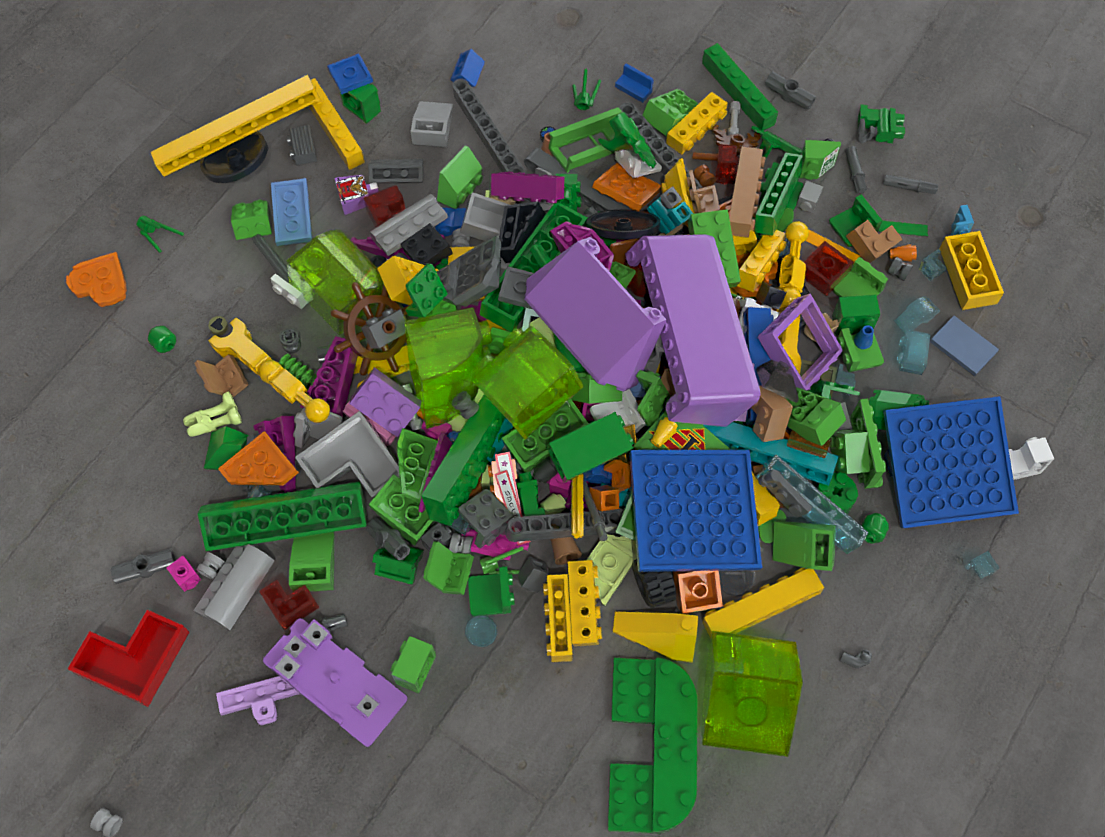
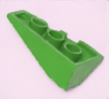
(414, 462)

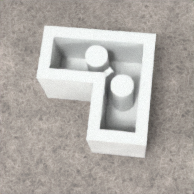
(1030, 458)

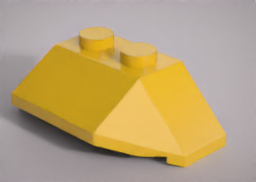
(677, 178)

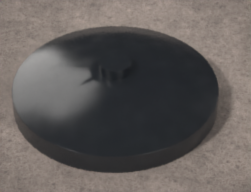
(235, 159)
(624, 224)

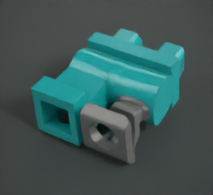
(670, 217)

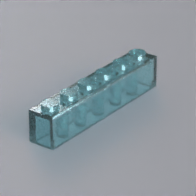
(848, 532)

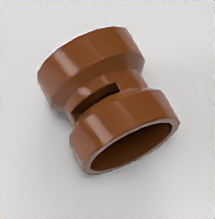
(704, 176)

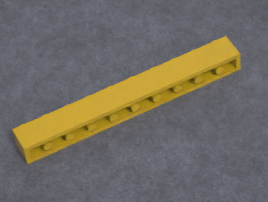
(235, 126)

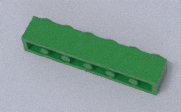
(739, 87)
(778, 194)

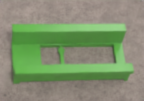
(579, 131)

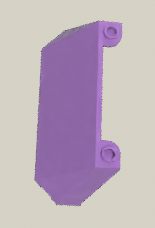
(595, 315)

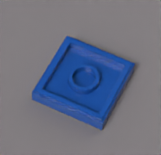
(350, 73)

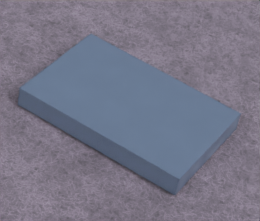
(964, 345)

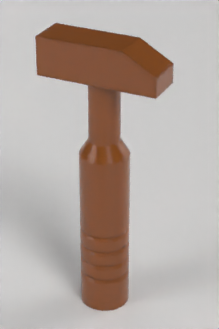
(704, 156)

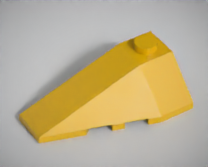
(660, 632)

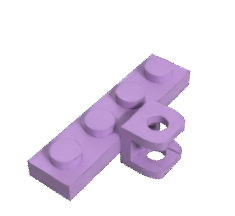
(258, 696)

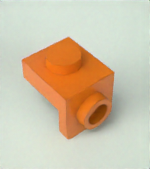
(620, 474)

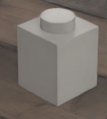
(809, 196)

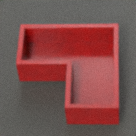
(138, 667)

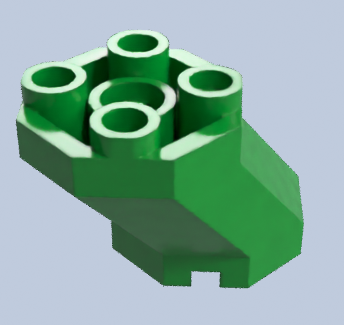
(892, 400)

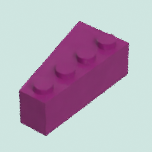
(527, 186)
(334, 378)

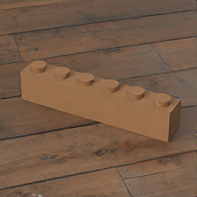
(745, 191)

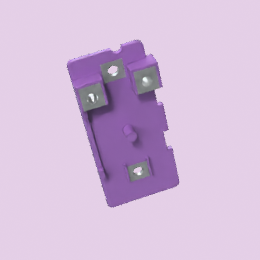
(335, 681)

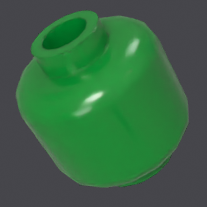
(162, 339)
(876, 526)

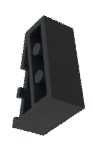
(517, 226)

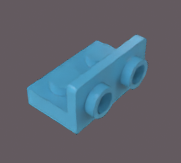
(963, 221)

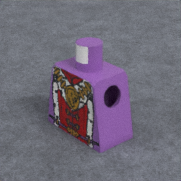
(352, 192)

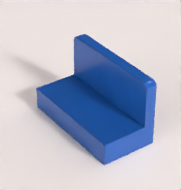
(468, 67)
(635, 83)

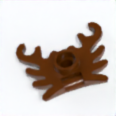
(735, 139)

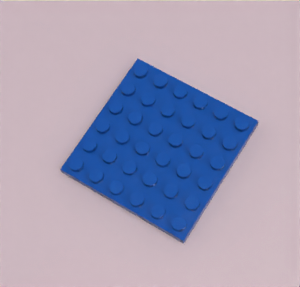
(950, 462)
(694, 510)

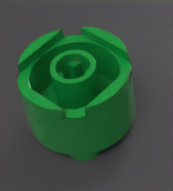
(844, 491)

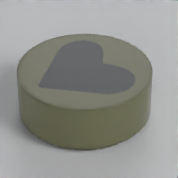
(218, 325)

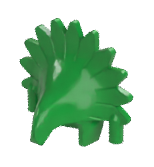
(628, 138)

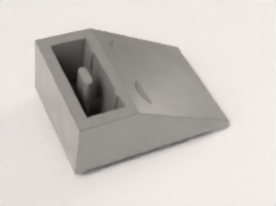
(431, 124)

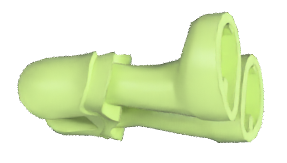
(200, 421)

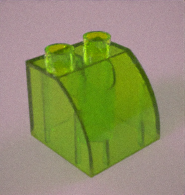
(326, 273)
(443, 360)
(527, 380)
(751, 693)

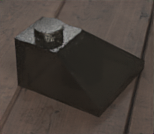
(778, 378)

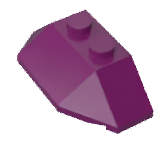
(568, 234)

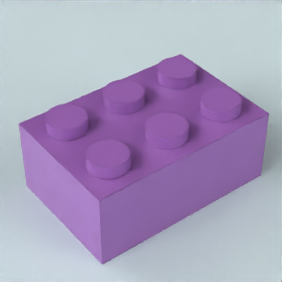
(385, 402)

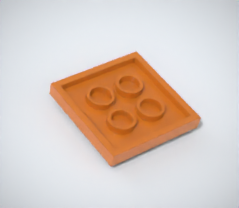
(625, 189)

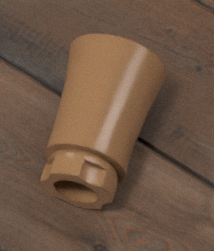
(564, 549)

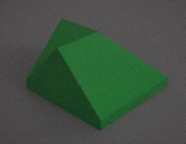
(223, 445)

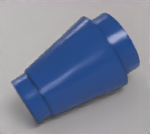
(864, 337)

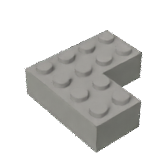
(483, 219)
(346, 448)

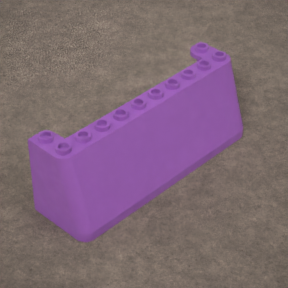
(701, 329)

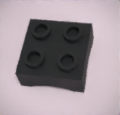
(426, 246)

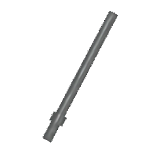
(597, 521)

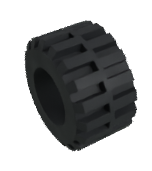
(655, 587)

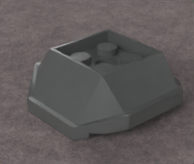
(472, 273)

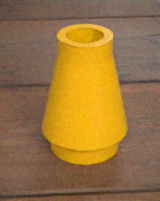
(663, 432)

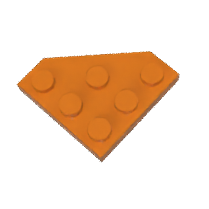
(259, 464)

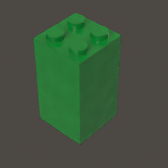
(590, 447)

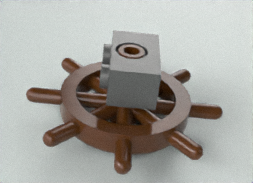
(377, 330)

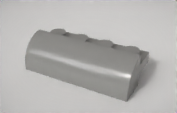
(406, 223)
(234, 585)

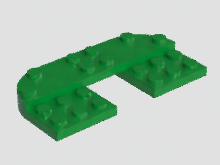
(662, 794)

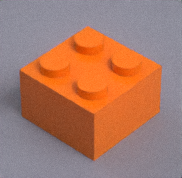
(697, 590)

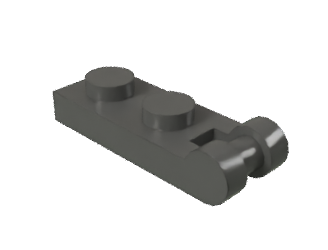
(785, 493)

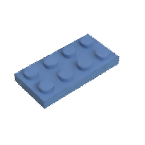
(291, 212)

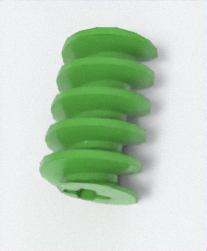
(297, 370)

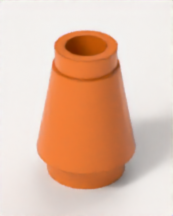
(905, 252)

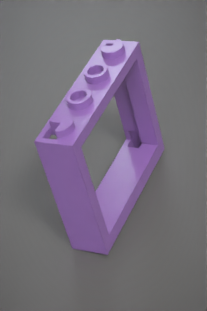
(819, 328)

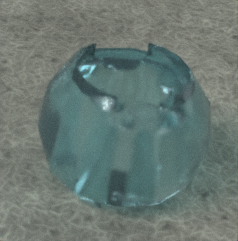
(258, 491)

